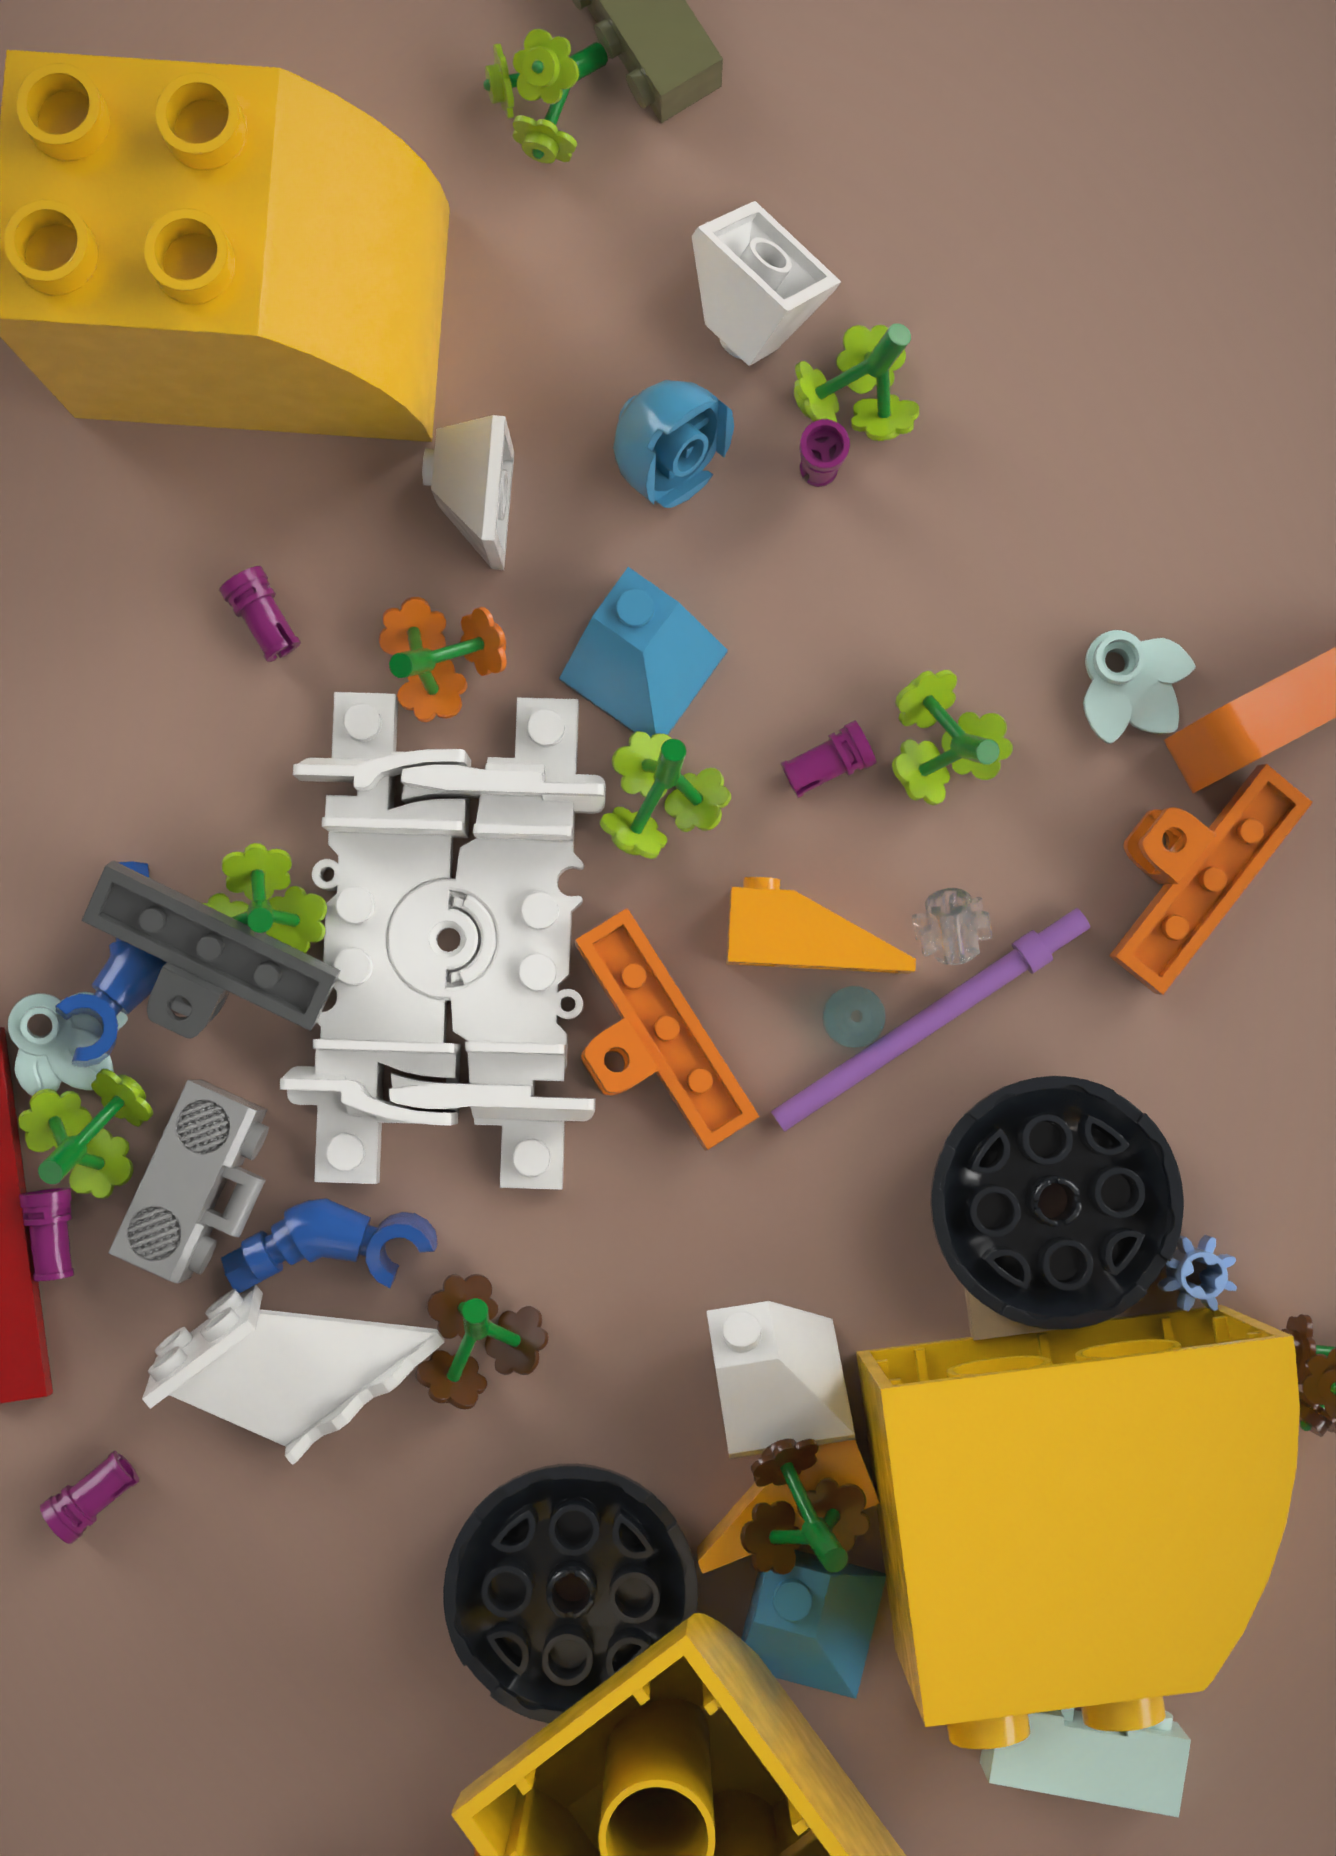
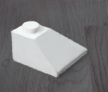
(756, 281)
(473, 482)
(778, 1377)

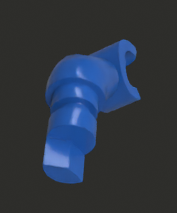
(119, 987)
(327, 1231)

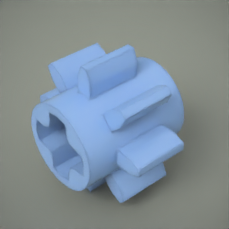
(1212, 1279)

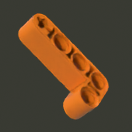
(1256, 723)

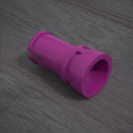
(823, 451)
(254, 602)
(830, 759)
(47, 1218)
(79, 1504)

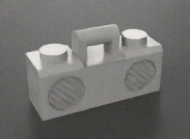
(176, 1199)

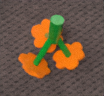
(421, 655)

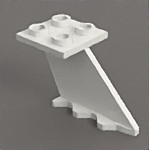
(284, 1370)

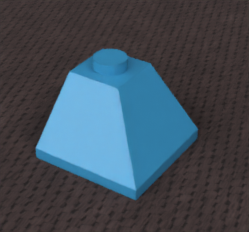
(642, 657)
(815, 1623)

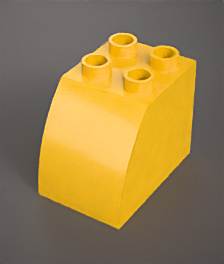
(217, 248)
(1078, 1512)
(675, 1759)

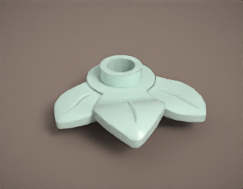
(1141, 691)
(48, 1058)

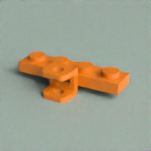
(1201, 871)
(658, 1034)

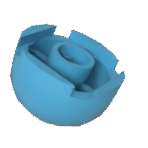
(669, 439)

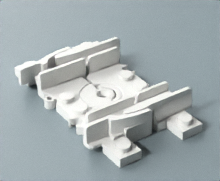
(386, 929)

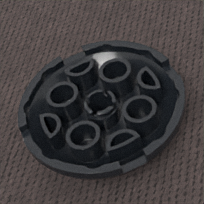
(1118, 1212)
(527, 1535)

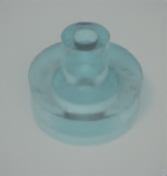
(838, 1020)

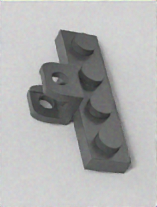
(205, 955)

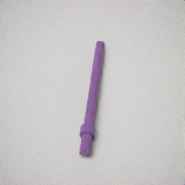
(1029, 953)

